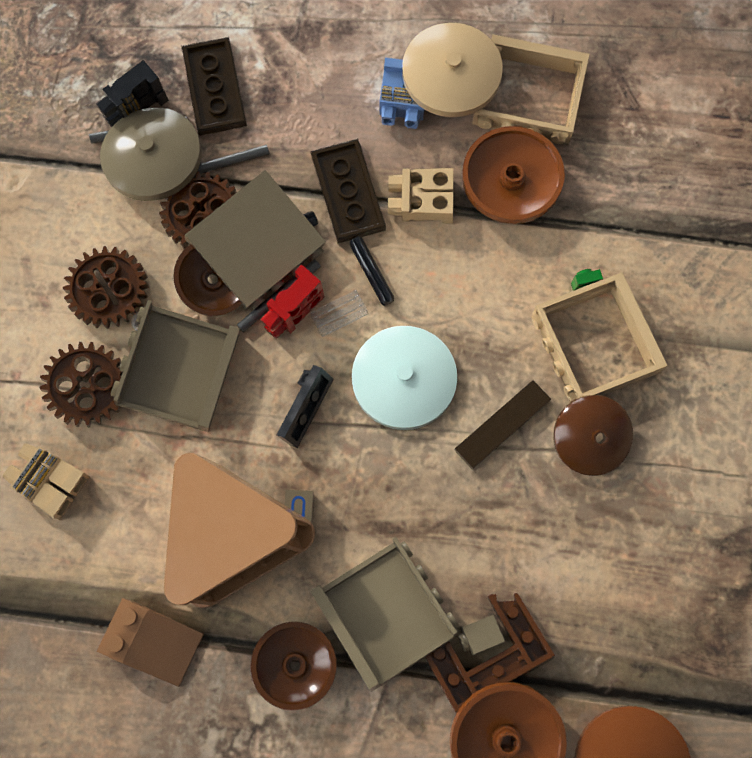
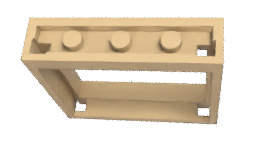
(545, 57)
(633, 317)

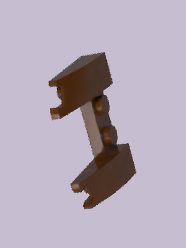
(527, 654)

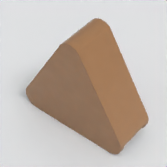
(224, 533)

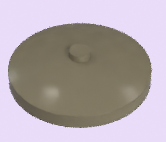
(151, 154)

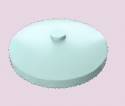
(404, 377)

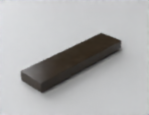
(502, 424)

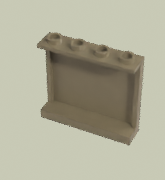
(256, 240)
(175, 367)
(386, 614)

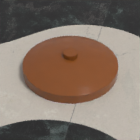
(513, 174)
(507, 723)
(631, 734)

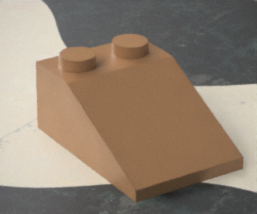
(150, 642)

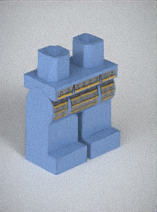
(395, 99)

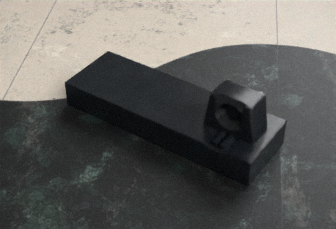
(313, 389)

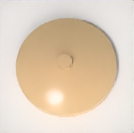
(452, 69)

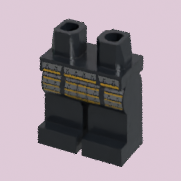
(131, 92)

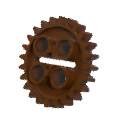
(198, 207)
(85, 300)
(65, 370)

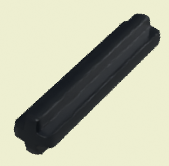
(371, 271)

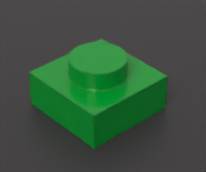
(586, 277)

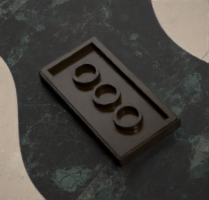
(213, 86)
(348, 191)

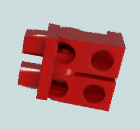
(293, 303)

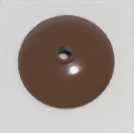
(194, 289)
(577, 432)
(272, 668)

